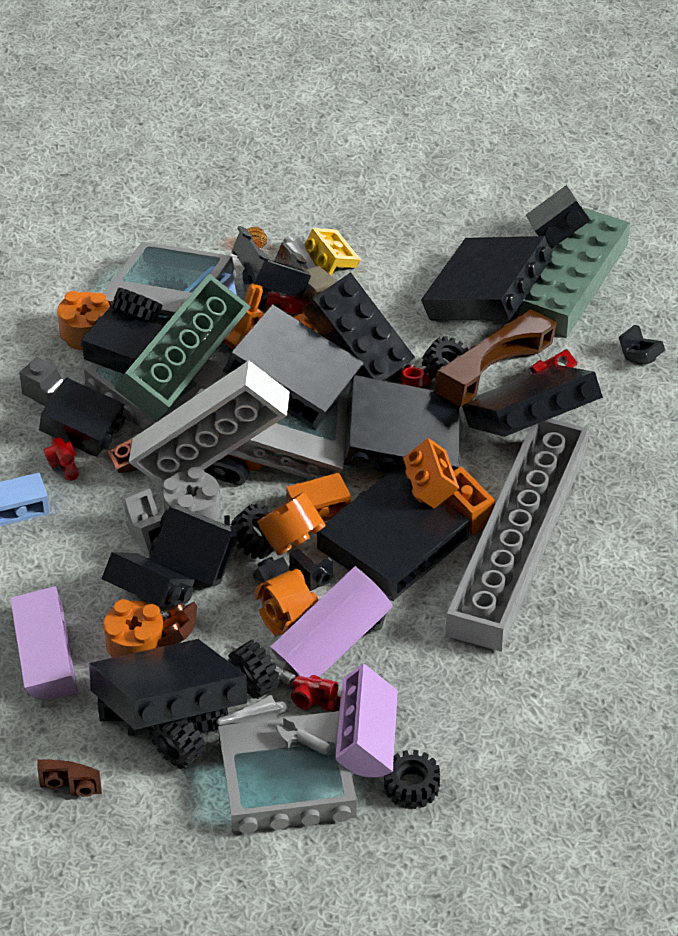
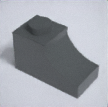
(40, 381)

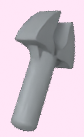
(298, 734)

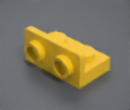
(330, 250)

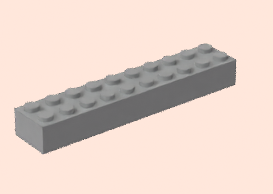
(516, 534)

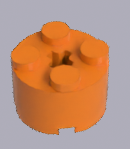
(78, 314)
(291, 523)
(284, 600)
(132, 627)

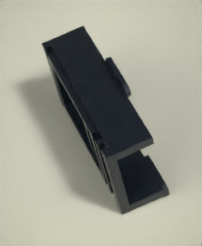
(283, 274)

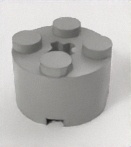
(193, 491)

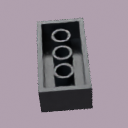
(357, 325)

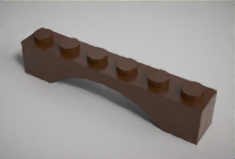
(524, 335)

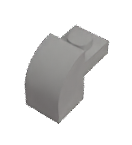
(142, 517)

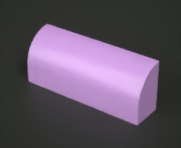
(332, 625)
(44, 644)
(366, 723)

